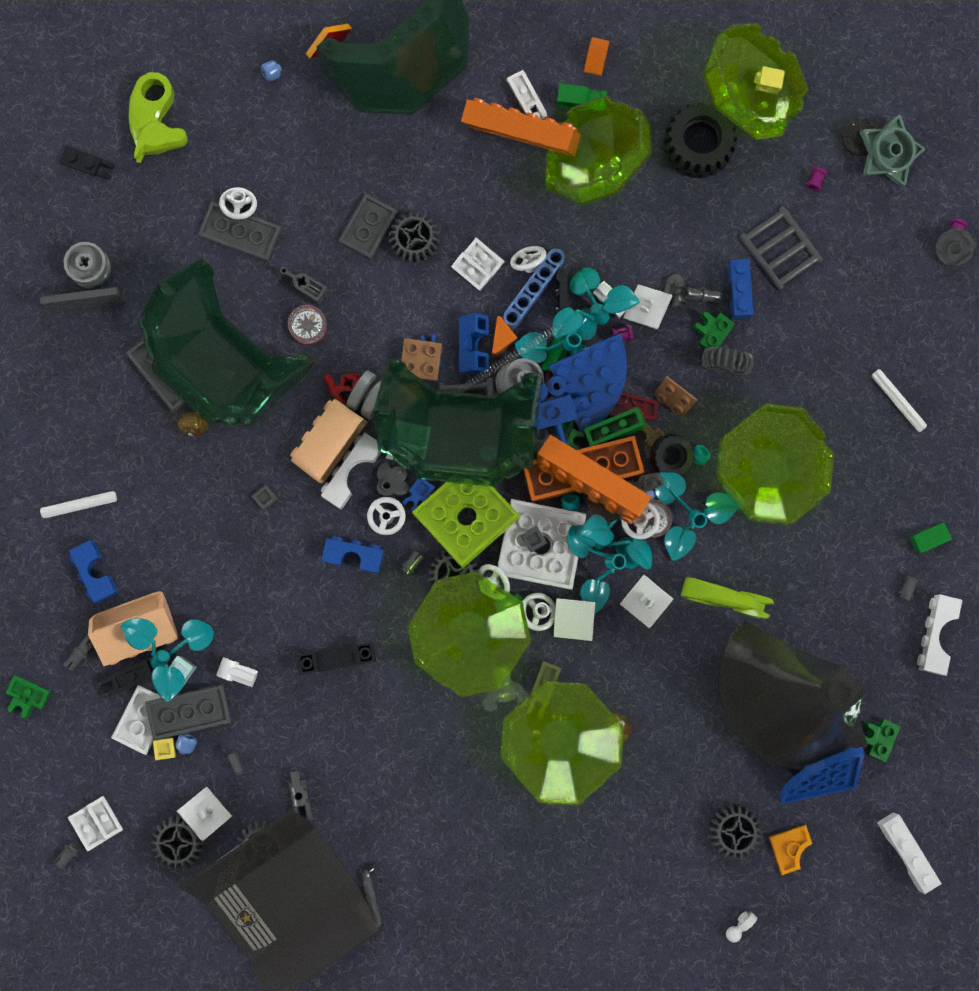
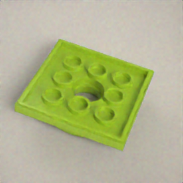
(465, 542)

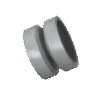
(87, 265)
(513, 373)
(364, 395)

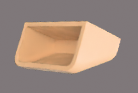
(328, 440)
(109, 637)

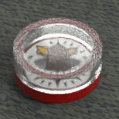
(307, 324)
(665, 519)

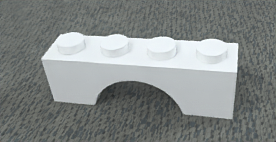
(337, 490)
(933, 657)
(912, 856)

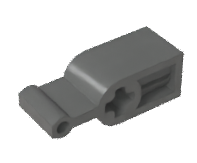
(312, 290)

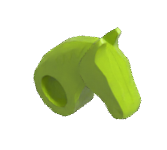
(145, 118)
(720, 596)

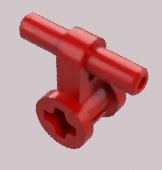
(336, 391)

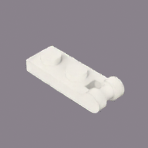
(526, 94)

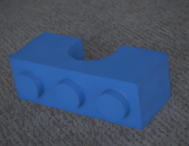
(741, 290)
(471, 329)
(336, 550)
(84, 558)

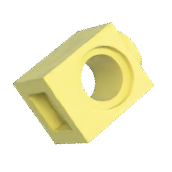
(769, 80)

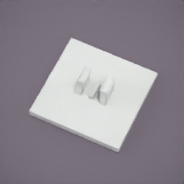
(651, 307)
(646, 601)
(204, 813)

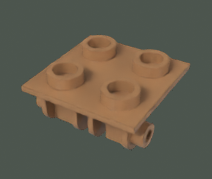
(422, 358)
(674, 397)

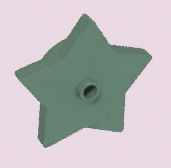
(890, 151)

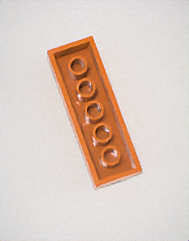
(521, 127)
(616, 456)
(593, 480)

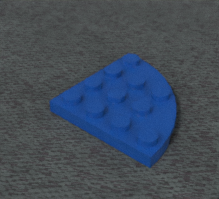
(599, 374)
(825, 777)

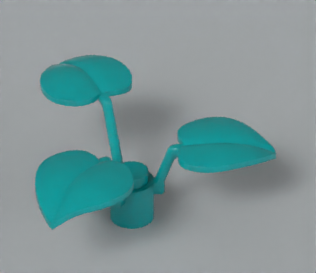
(587, 279)
(570, 343)
(719, 510)
(598, 532)
(592, 589)
(166, 680)

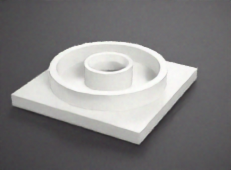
(557, 565)

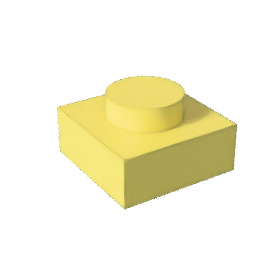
(164, 748)

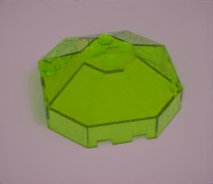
(730, 80)
(608, 154)
(775, 464)
(469, 634)
(562, 743)

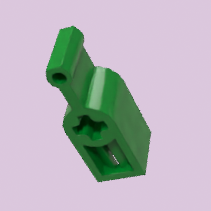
(574, 95)

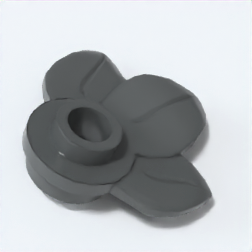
(394, 478)

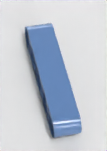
(535, 280)

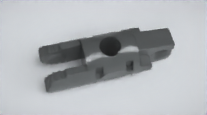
(647, 481)
(296, 787)

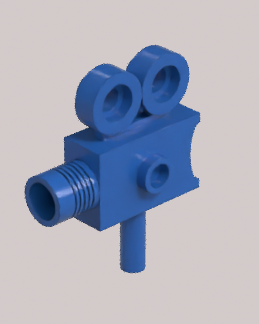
(560, 407)

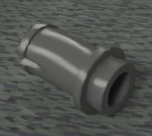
(411, 563)
(907, 589)
(64, 858)

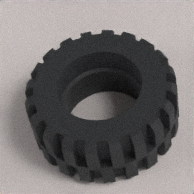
(688, 160)

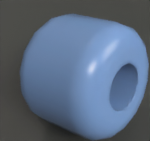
(271, 70)
(185, 743)

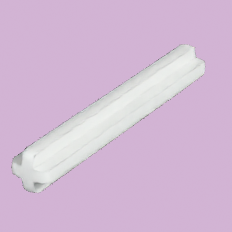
(899, 400)
(78, 504)

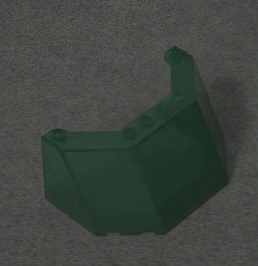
(406, 64)
(199, 348)
(456, 433)

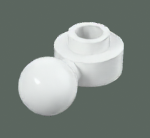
(746, 921)

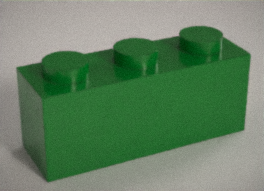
(616, 427)

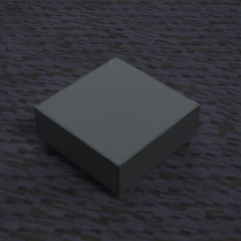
(264, 497)
(534, 539)
(236, 762)

